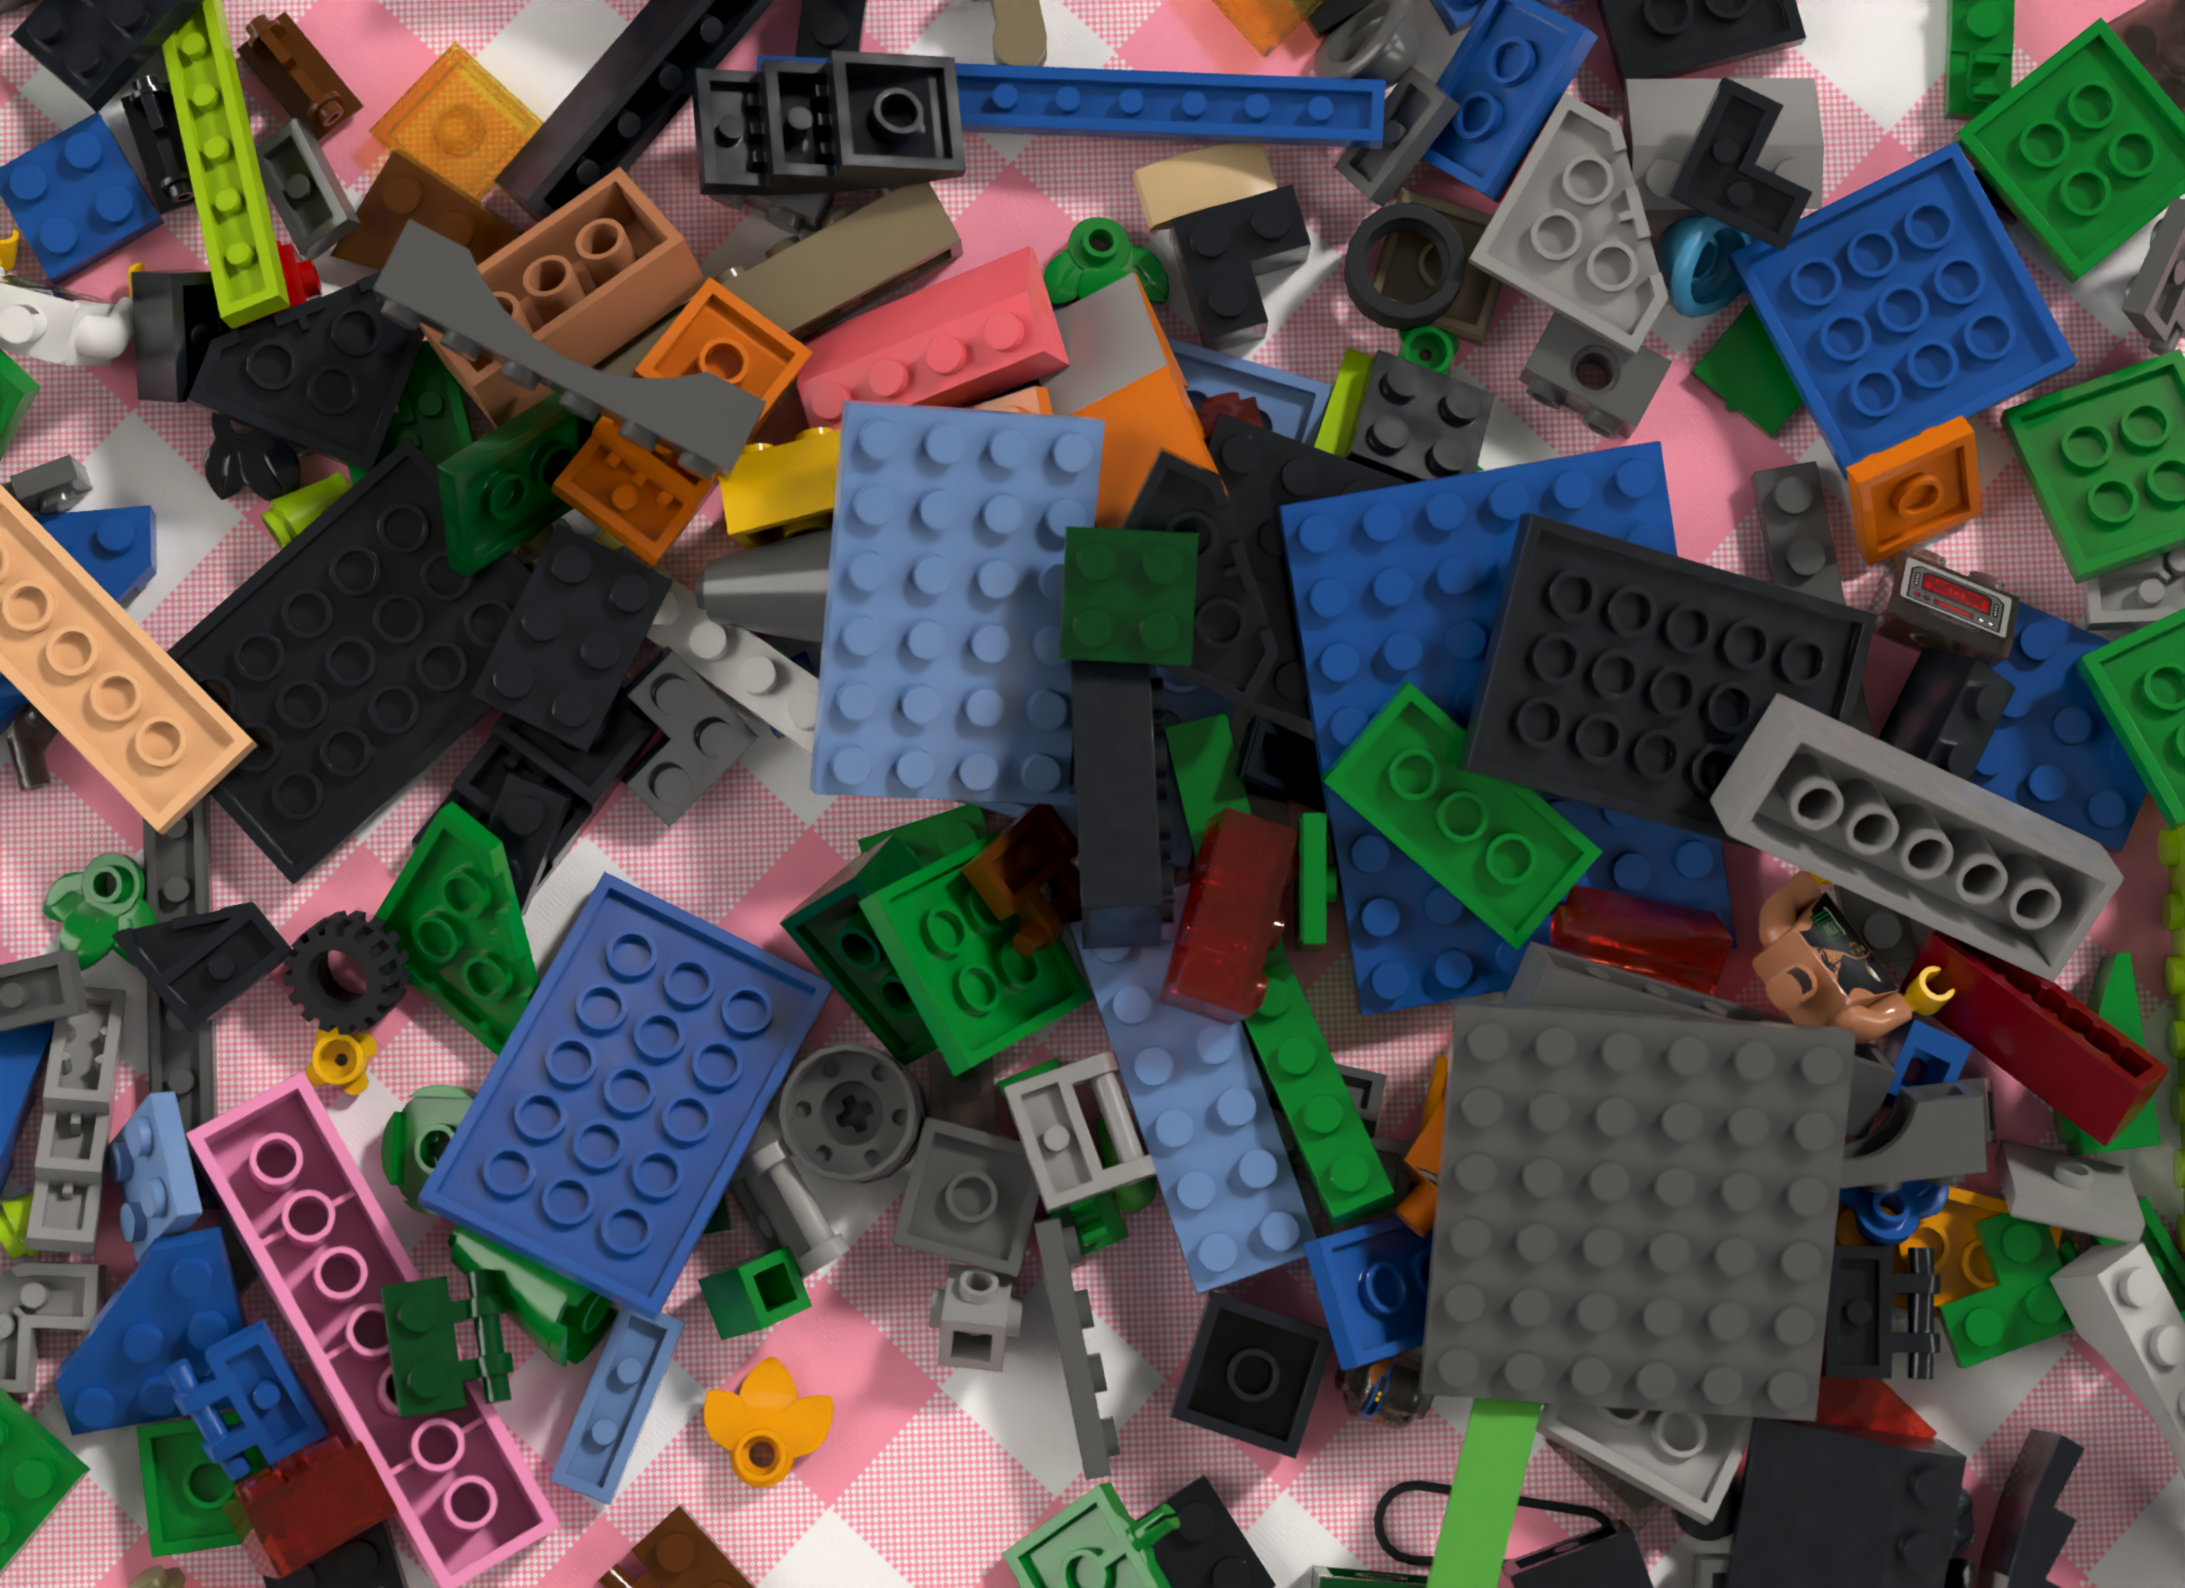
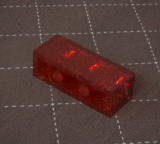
(1231, 917)

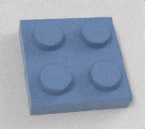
(154, 1173)

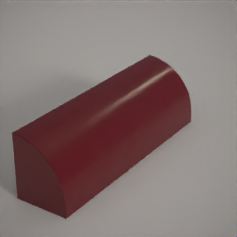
(2041, 1037)

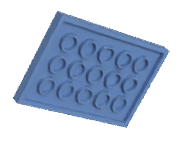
(951, 603)

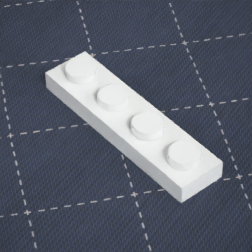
(739, 665)

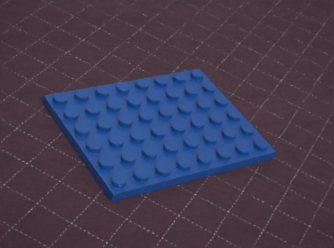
(1409, 592)

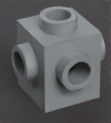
(975, 1304)

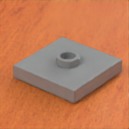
(2069, 1192)

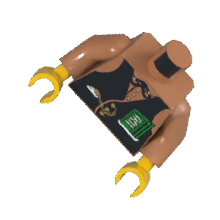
(1826, 972)

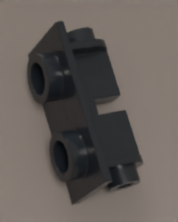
(159, 142)

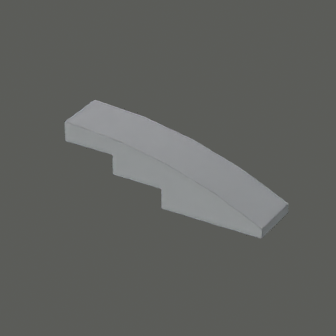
(77, 1125)

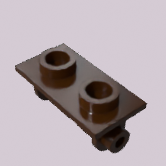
(298, 74)

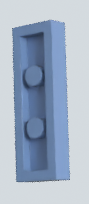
(617, 1404)

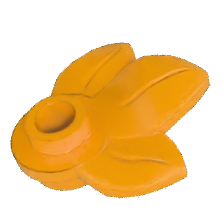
(767, 1413)

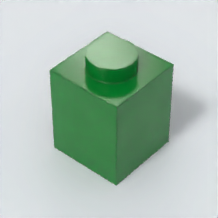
(755, 1293)

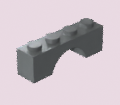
(1928, 1135)

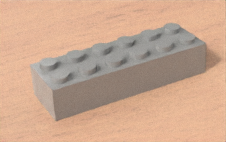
(1915, 838)

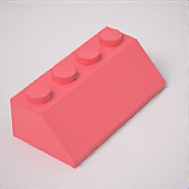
(938, 344)

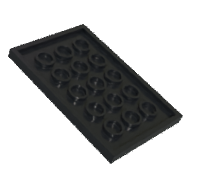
(349, 662)
(1645, 673)

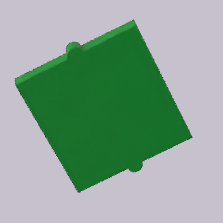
(1749, 374)

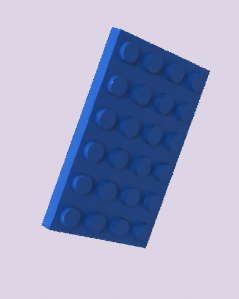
(626, 1096)

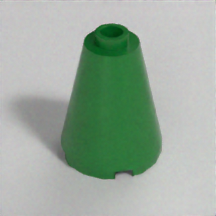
(546, 1307)

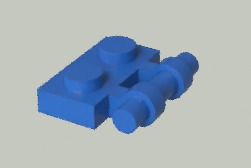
(263, 1389)

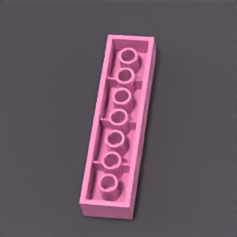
(322, 1259)

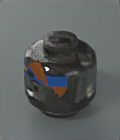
(1385, 1390)

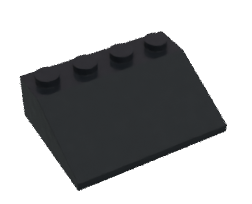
(1843, 1508)

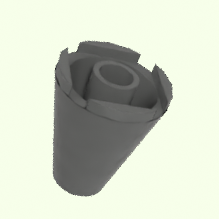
(770, 587)

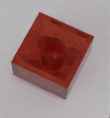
(309, 1506)

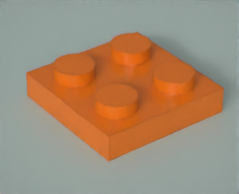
(1914, 490)

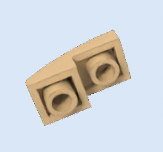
(1201, 181)

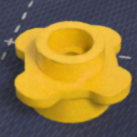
(350, 1076)

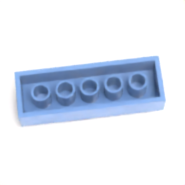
(1199, 1117)

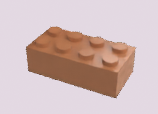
(580, 287)

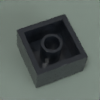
(1252, 1374)

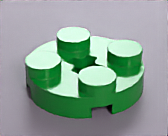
(412, 1134)

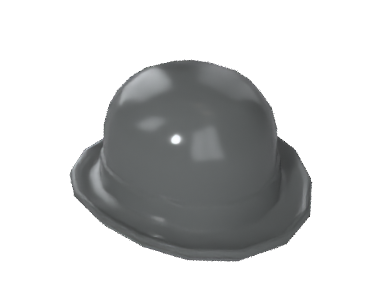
(1371, 45)

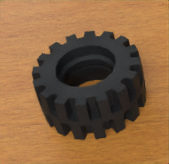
(320, 991)

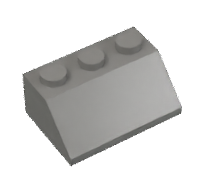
(1666, 113)

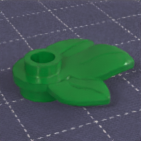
(1084, 270)
(92, 914)

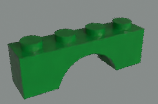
(1317, 1104)

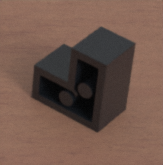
(1223, 253)

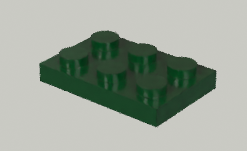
(503, 483)

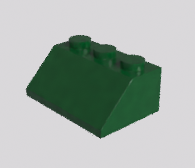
(849, 954)

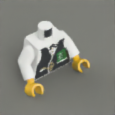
(60, 322)

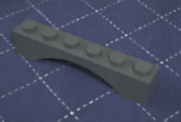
(692, 415)

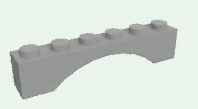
(2134, 1325)

